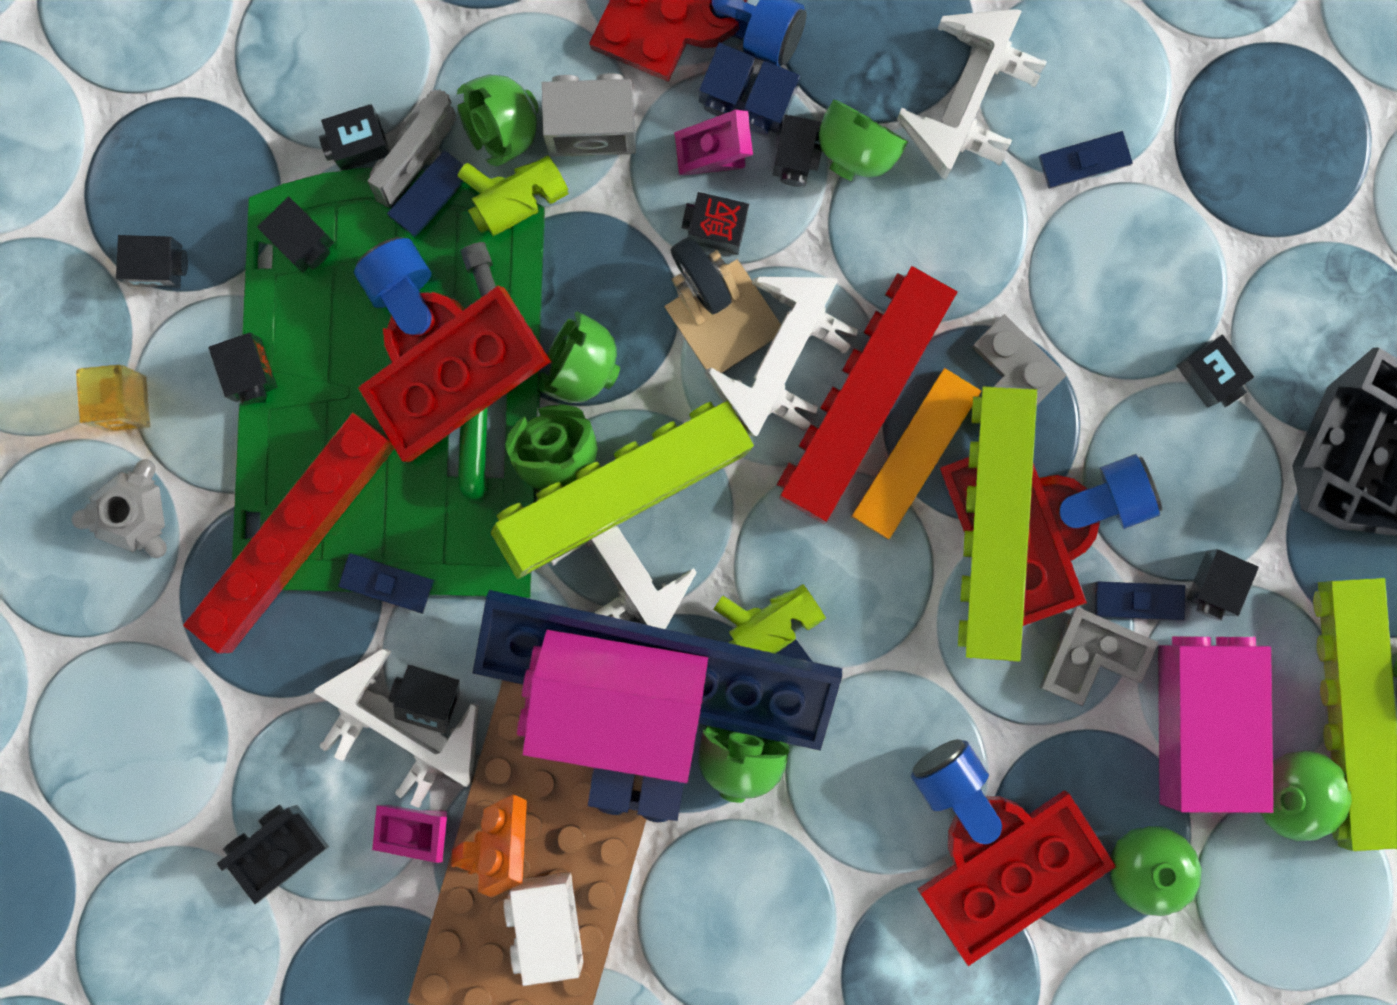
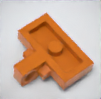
(497, 849)

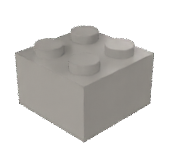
(589, 116)

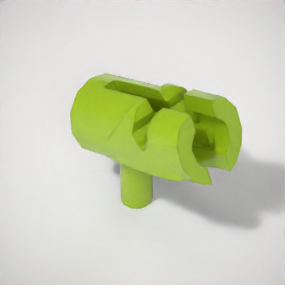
(512, 199)
(771, 626)

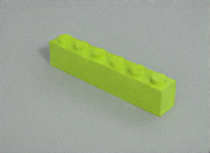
(620, 489)
(1000, 523)
(1360, 707)

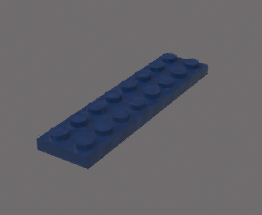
(742, 687)

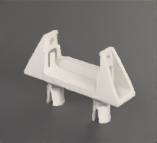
(958, 130)
(807, 318)
(636, 592)
(364, 708)

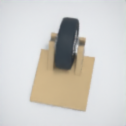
(718, 308)

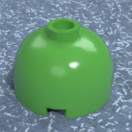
(498, 116)
(858, 143)
(580, 361)
(552, 446)
(741, 763)
(1307, 796)
(1155, 871)

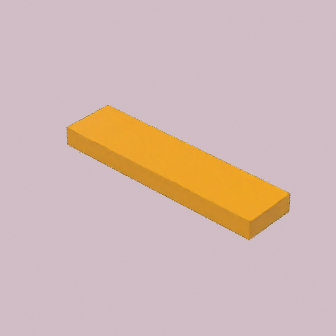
(916, 454)

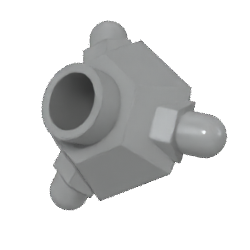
(127, 512)

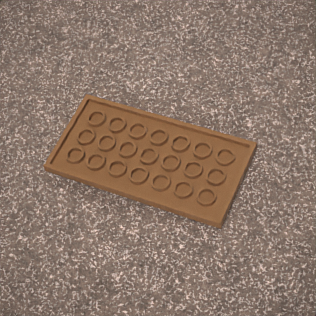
(468, 937)

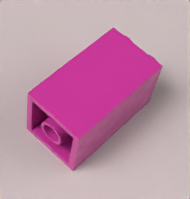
(612, 705)
(1215, 725)

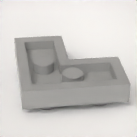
(1018, 359)
(1091, 643)

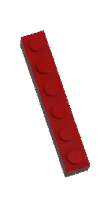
(867, 394)
(289, 535)

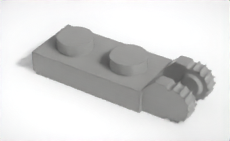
(412, 149)

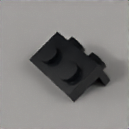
(273, 852)

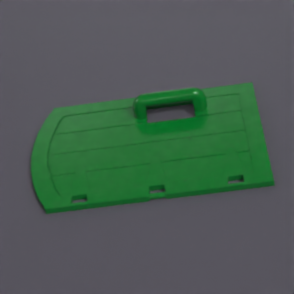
(330, 341)

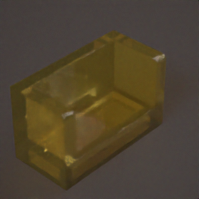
(112, 398)

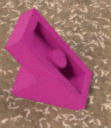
(714, 144)
(410, 832)

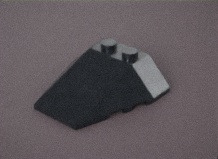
(1350, 450)

